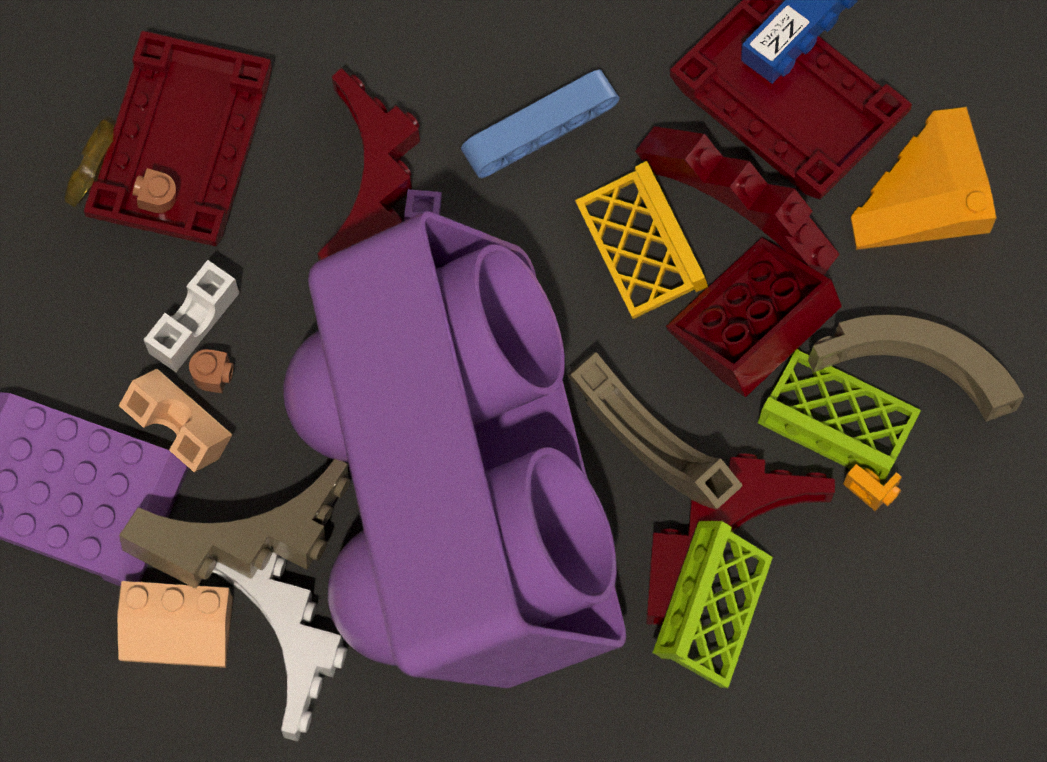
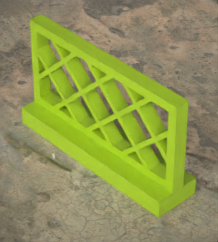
(820, 435)
(695, 592)

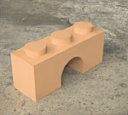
(159, 401)

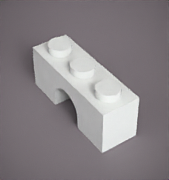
(207, 299)

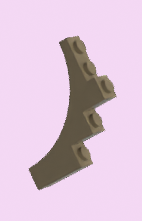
(245, 545)

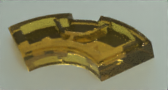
(93, 152)

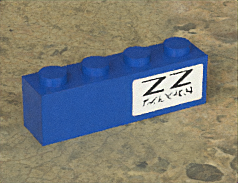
(788, 33)

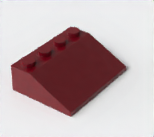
(755, 315)

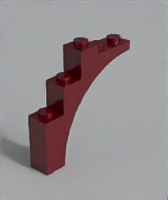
(384, 179)
(737, 184)
(757, 496)

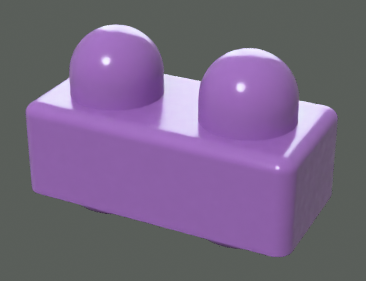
(463, 459)

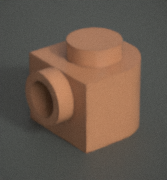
(155, 191)
(211, 370)

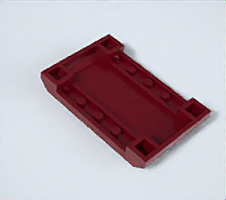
(189, 117)
(804, 123)

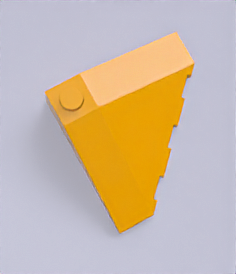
(932, 190)

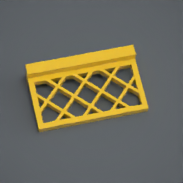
(670, 234)

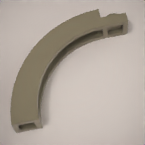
(928, 343)
(681, 466)

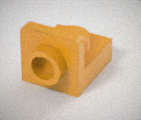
(867, 487)

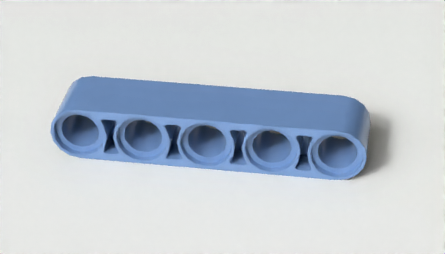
(540, 123)

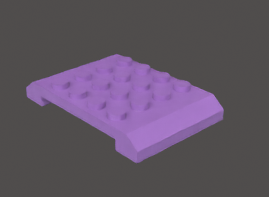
(77, 486)

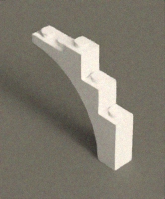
(304, 648)

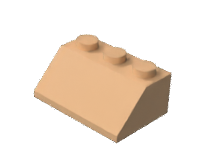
(174, 624)

